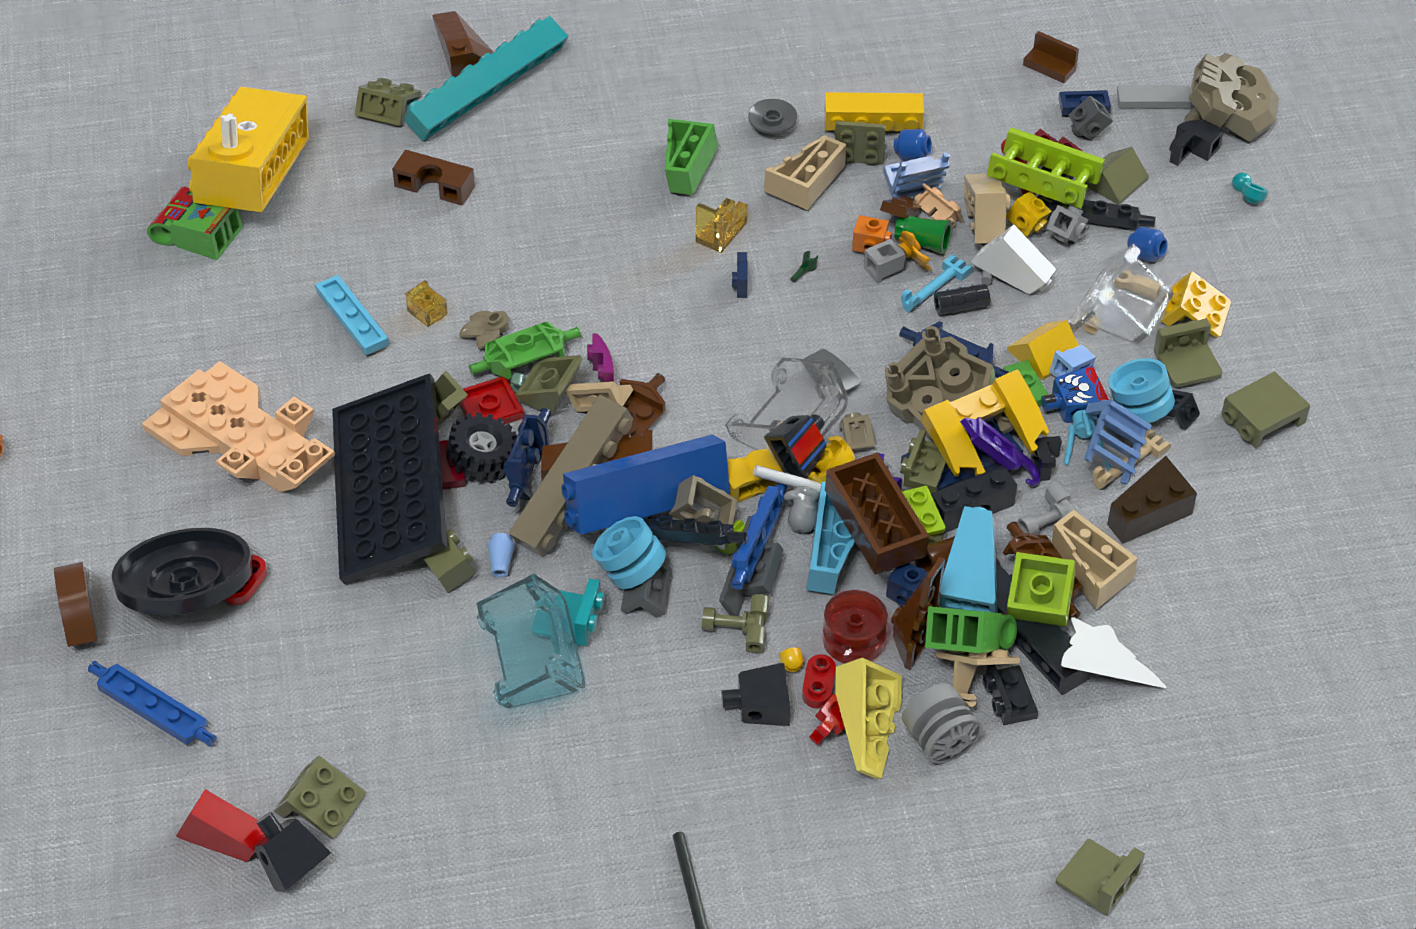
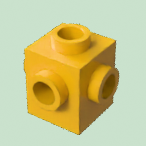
(1029, 214)

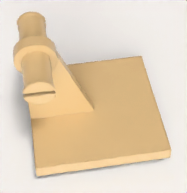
(966, 664)

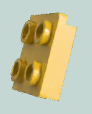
(1198, 301)

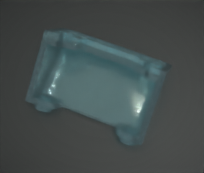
(532, 642)

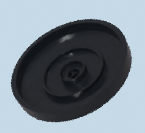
(182, 571)

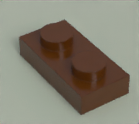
(901, 206)

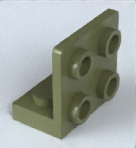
(384, 100)
(862, 141)
(322, 797)
(1100, 875)

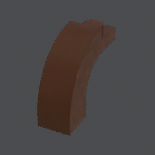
(75, 604)

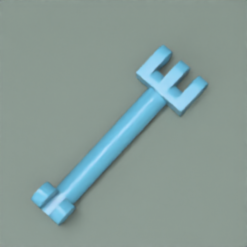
(952, 269)

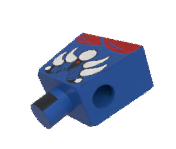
(1074, 392)

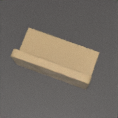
(584, 394)

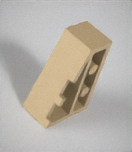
(807, 173)
(988, 204)
(1099, 561)

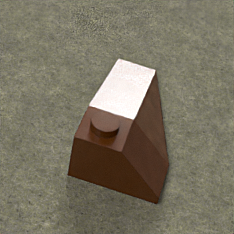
(459, 42)
(911, 619)

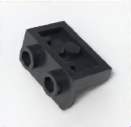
(1010, 694)

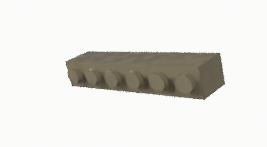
(590, 445)

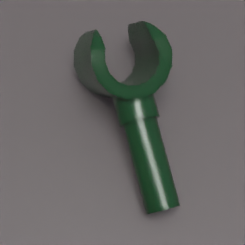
(808, 264)

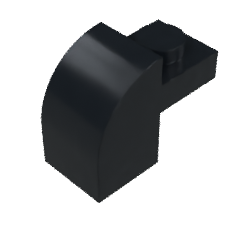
(1196, 138)

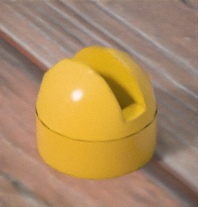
(792, 659)

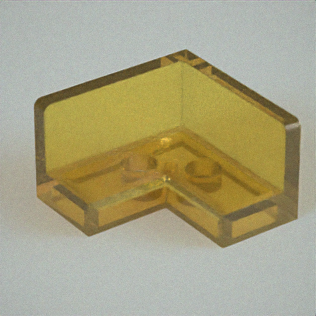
(719, 226)

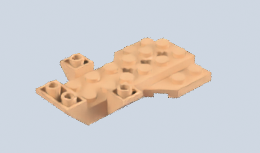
(223, 416)

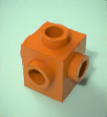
(869, 232)

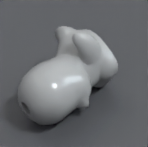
(804, 508)

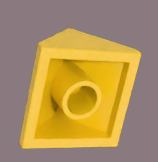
(1041, 344)

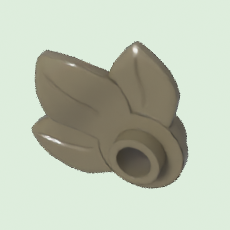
(485, 326)

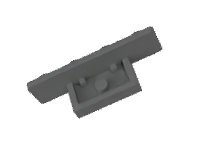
(760, 581)

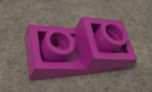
(601, 358)

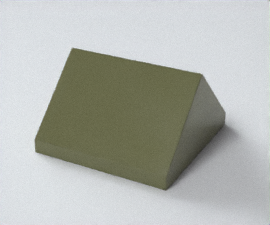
(1120, 175)
(548, 382)

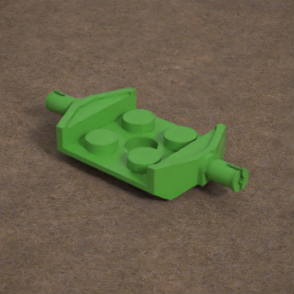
(523, 347)

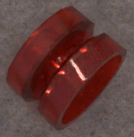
(854, 626)

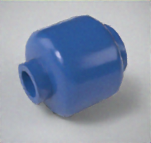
(912, 144)
(1150, 243)

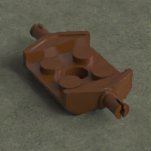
(644, 403)
(1042, 546)

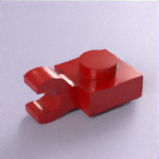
(830, 720)

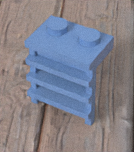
(908, 176)
(1125, 424)

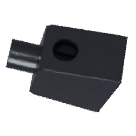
(761, 696)
(287, 850)

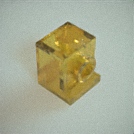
(426, 304)

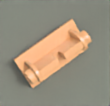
(934, 199)

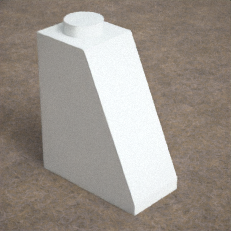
(1015, 261)

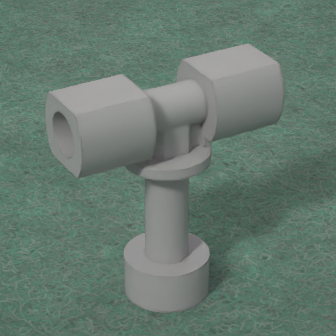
(1059, 507)

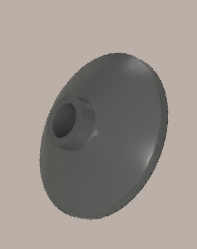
(772, 116)

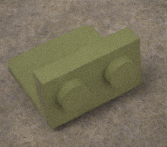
(1186, 353)

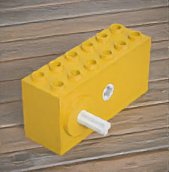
(249, 149)

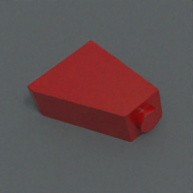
(221, 827)

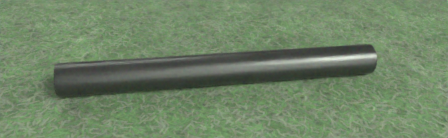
(689, 881)

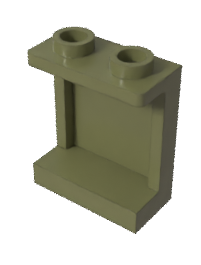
(1264, 408)

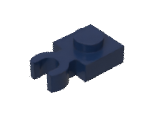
(740, 278)

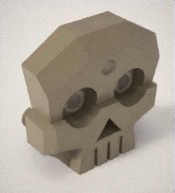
(1232, 96)
(927, 376)

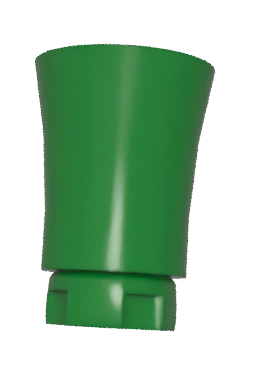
(929, 233)

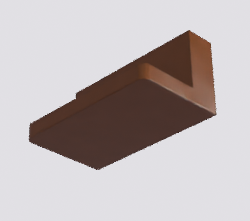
(1052, 57)

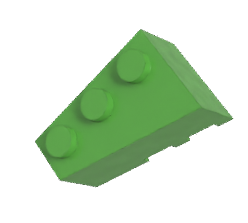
(688, 154)

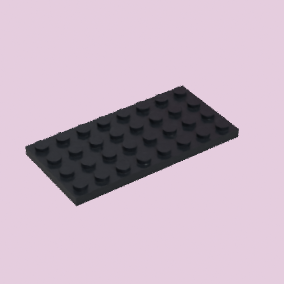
(388, 479)

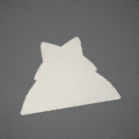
(1100, 653)

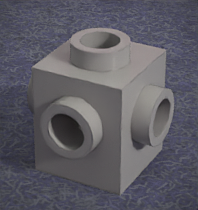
(1060, 221)

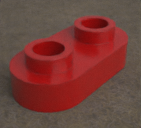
(252, 584)
(818, 678)

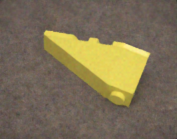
(867, 703)

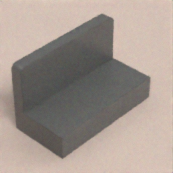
(650, 594)

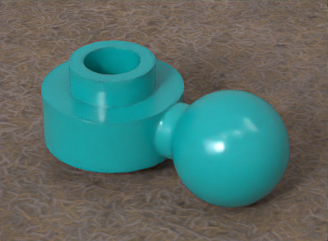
(1253, 193)

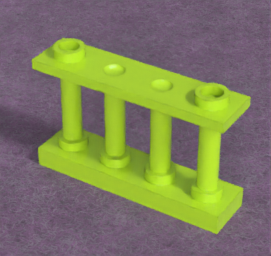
(1052, 156)

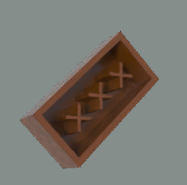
(876, 513)

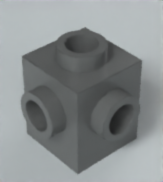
(1090, 118)

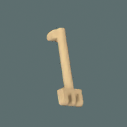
(1151, 446)

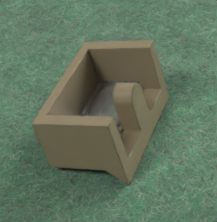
(703, 502)

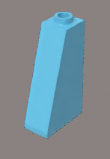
(971, 566)

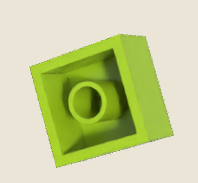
(1041, 589)

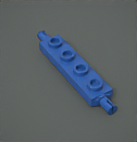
(758, 534)
(152, 704)

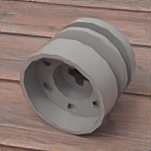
(941, 723)

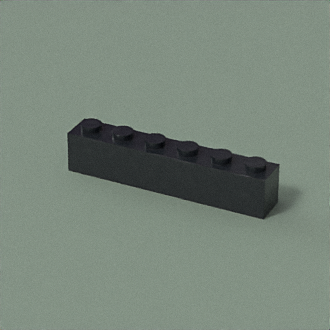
(1041, 642)

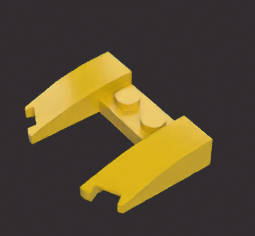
(1006, 395)

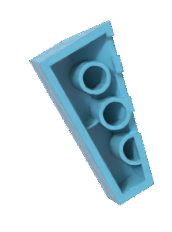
(829, 547)

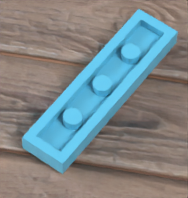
(352, 315)

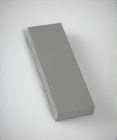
(1153, 96)

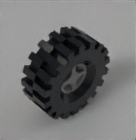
(480, 446)

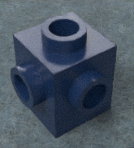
(903, 582)

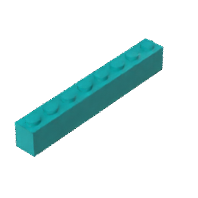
(485, 78)

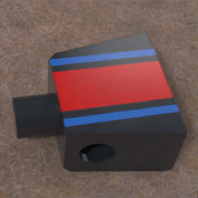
(797, 444)

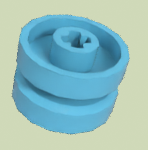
(1143, 388)
(629, 552)

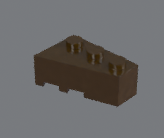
(1152, 502)

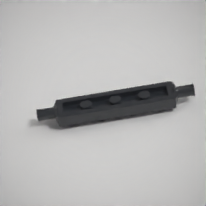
(1106, 213)
(692, 531)

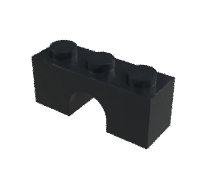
(991, 489)

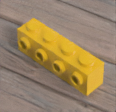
(893, 110)

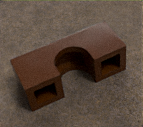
(417, 169)

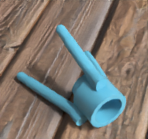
(1084, 427)

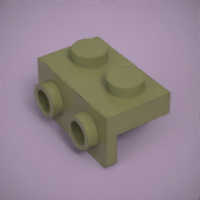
(924, 464)

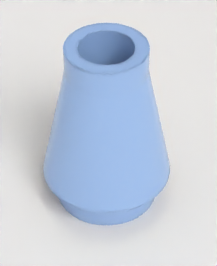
(500, 553)

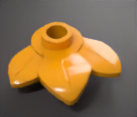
(911, 248)

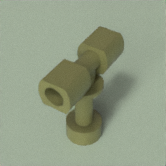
(750, 622)

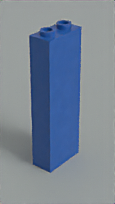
(640, 483)

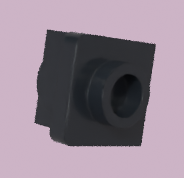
(1184, 409)
(1045, 455)

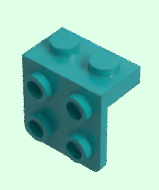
(584, 610)

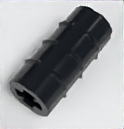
(962, 299)

